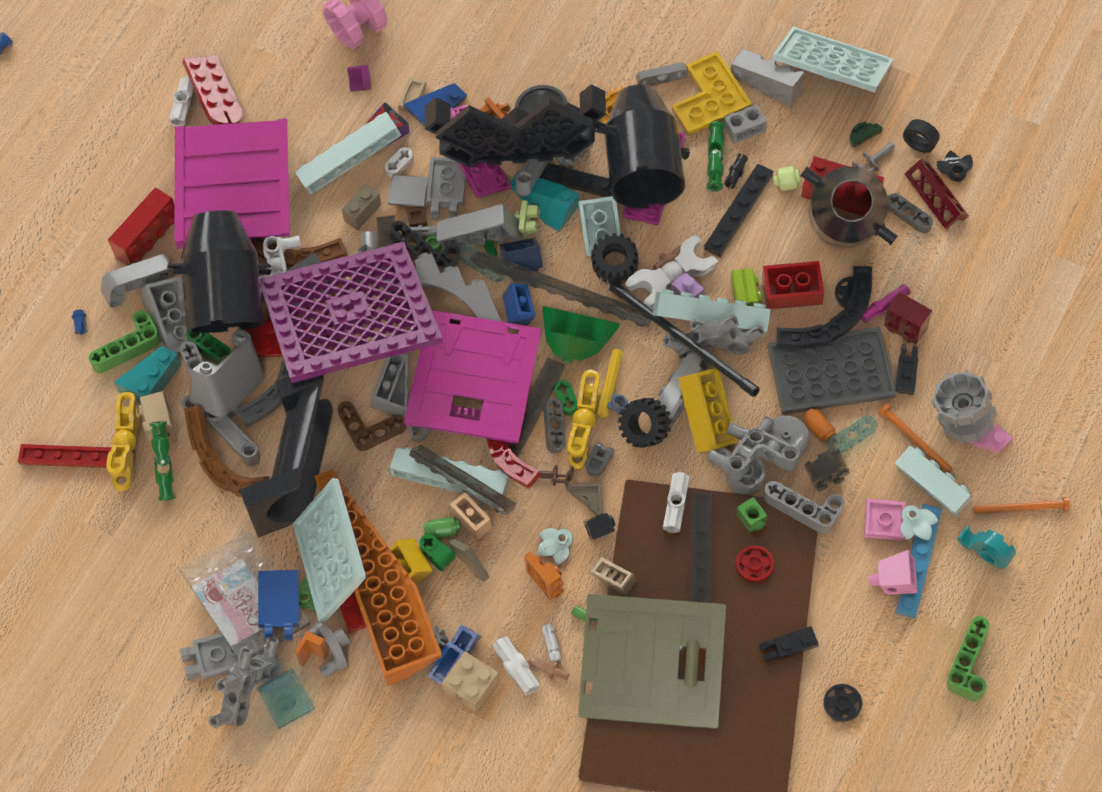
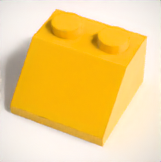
(411, 559)

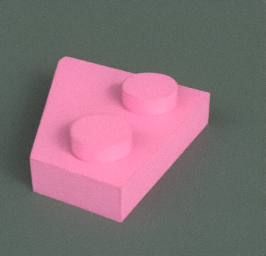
(994, 440)

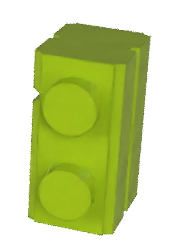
(745, 285)

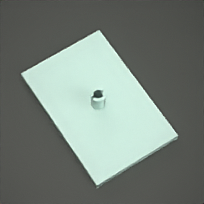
(833, 59)
(329, 550)

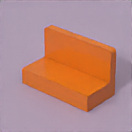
(310, 644)

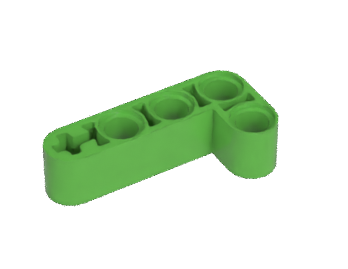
(123, 345)
(969, 655)

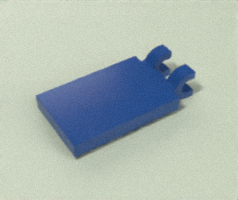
(278, 601)

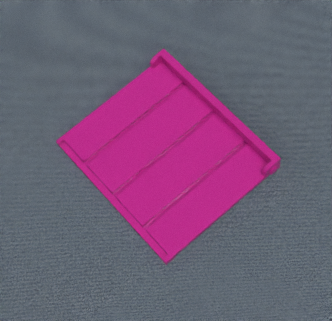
(233, 170)

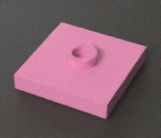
(883, 519)

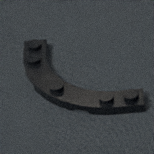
(838, 325)

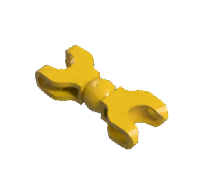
(584, 419)
(124, 441)

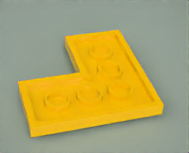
(718, 95)

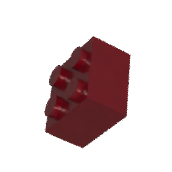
(907, 318)

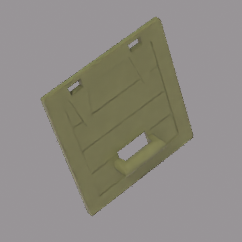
(637, 661)

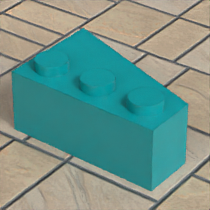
(150, 374)

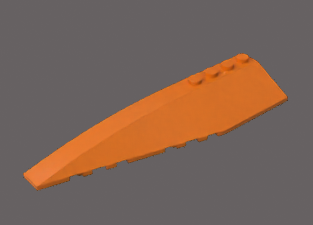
(388, 600)

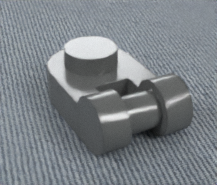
(595, 464)

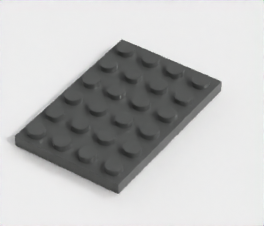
(834, 373)

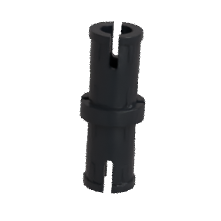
(736, 171)

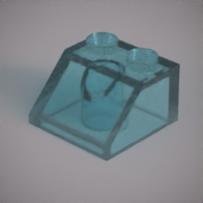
(285, 698)

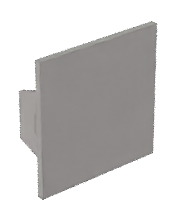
(408, 190)

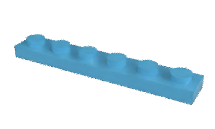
(921, 551)

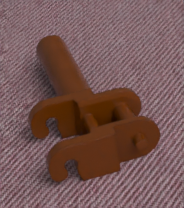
(553, 475)

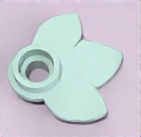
(919, 524)
(553, 546)

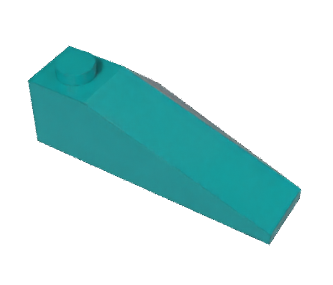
(554, 201)

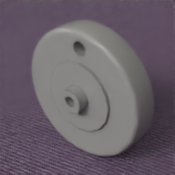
(788, 428)

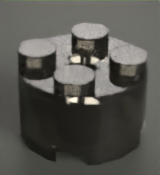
(827, 469)

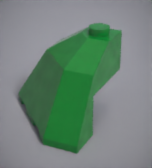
(576, 335)

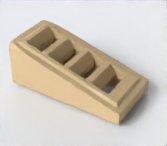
(624, 582)

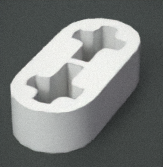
(397, 161)

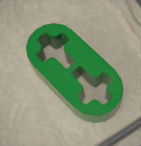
(570, 396)

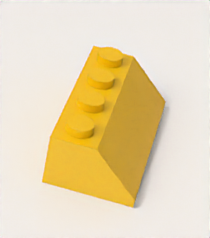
(707, 409)

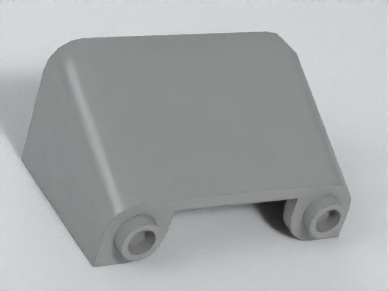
(227, 384)

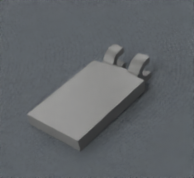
(445, 186)
(211, 657)

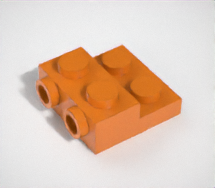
(545, 576)

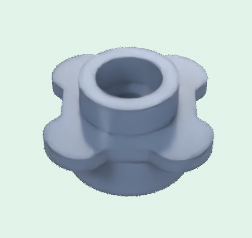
(619, 399)

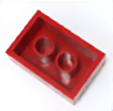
(792, 285)

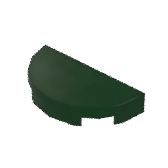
(863, 132)

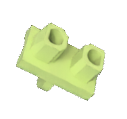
(524, 216)

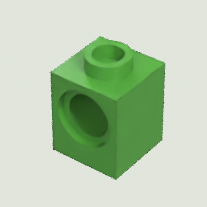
(751, 507)

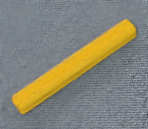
(609, 383)

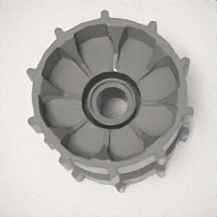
(961, 391)

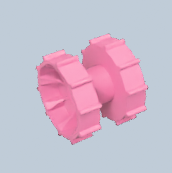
(346, 21)

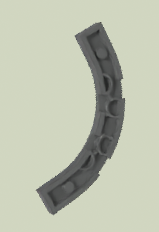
(264, 404)

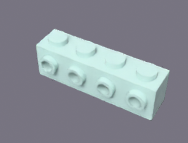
(933, 481)

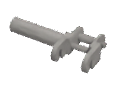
(872, 160)

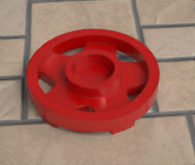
(754, 564)

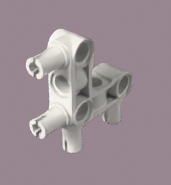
(276, 256)

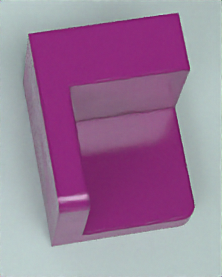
(359, 78)

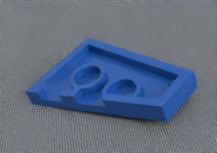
(450, 94)

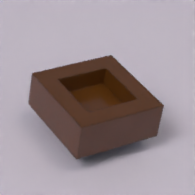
(416, 217)

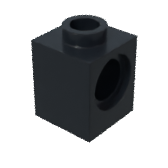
(599, 526)

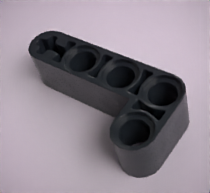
(422, 246)

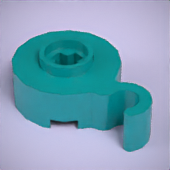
(988, 546)

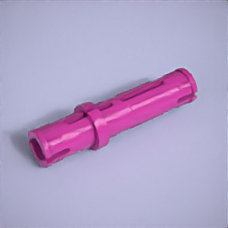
(880, 306)

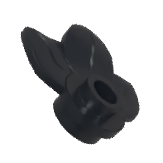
(954, 164)

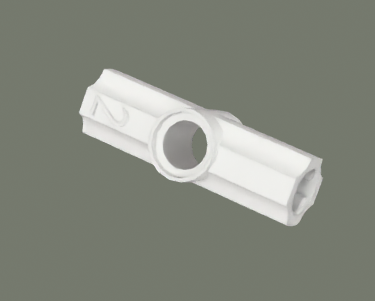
(182, 102)
(674, 512)
(516, 665)

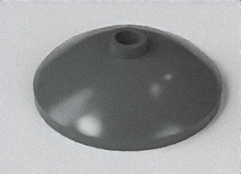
(536, 95)

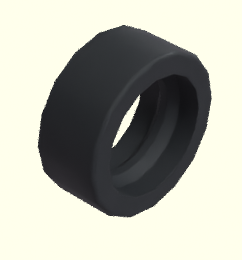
(917, 142)

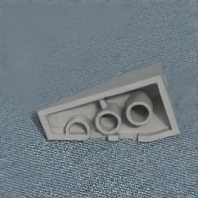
(167, 310)

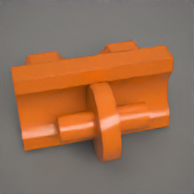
(498, 110)

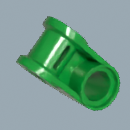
(438, 554)

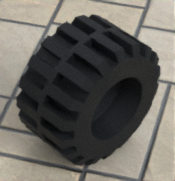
(614, 244)
(631, 427)

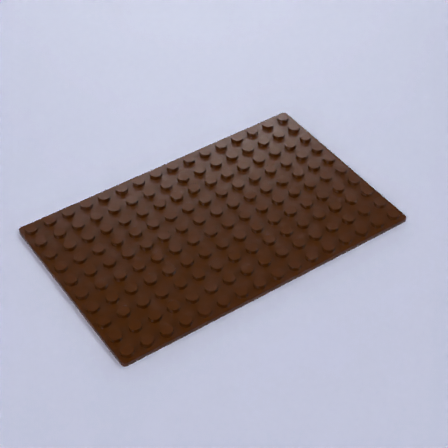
(756, 697)

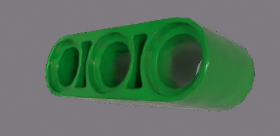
(206, 339)

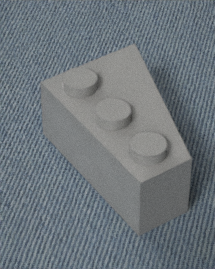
(392, 386)

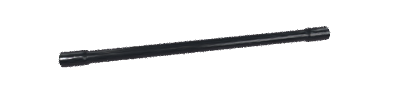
(744, 383)

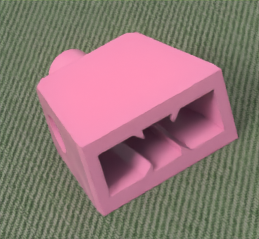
(896, 574)

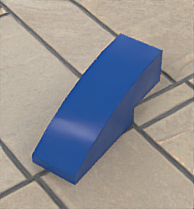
(464, 640)

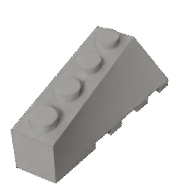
(671, 394)

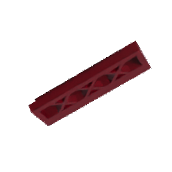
(938, 186)

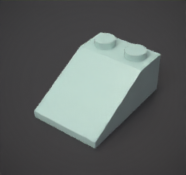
(598, 219)

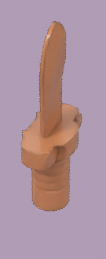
(666, 258)
(551, 669)

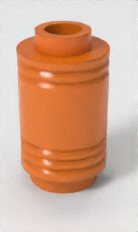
(819, 425)

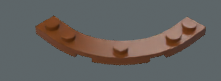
(325, 252)
(210, 462)

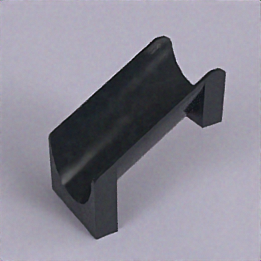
(299, 458)

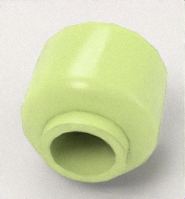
(787, 178)

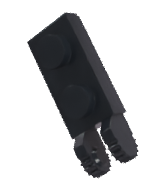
(906, 371)
(790, 644)

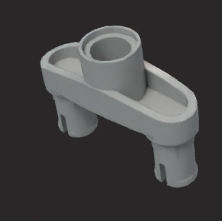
(336, 642)

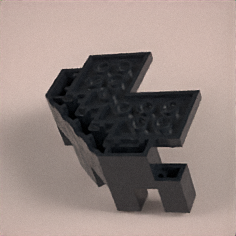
(520, 135)

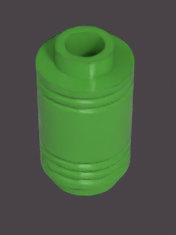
(442, 527)

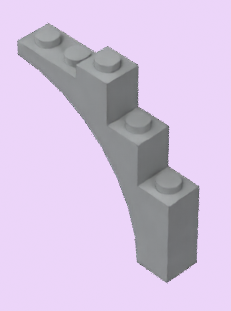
(475, 295)

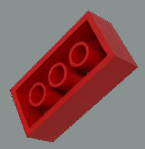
(848, 196)
(143, 227)

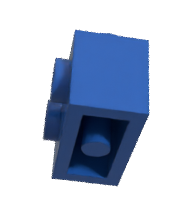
(518, 304)

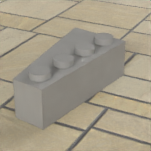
(768, 77)
(477, 227)

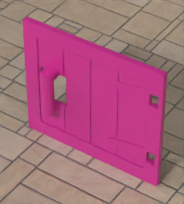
(474, 363)

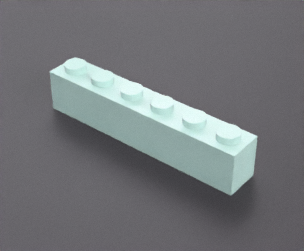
(348, 153)
(704, 309)
(407, 468)

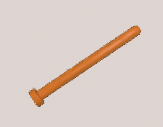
(885, 411)
(1064, 503)

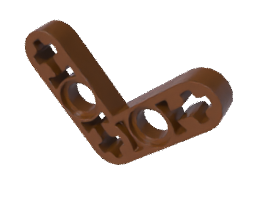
(363, 432)

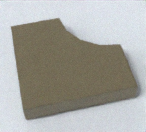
(467, 555)

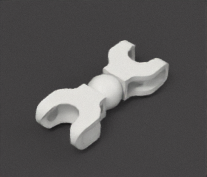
(663, 277)

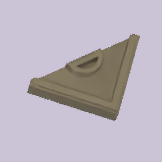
(588, 494)

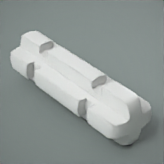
(551, 643)

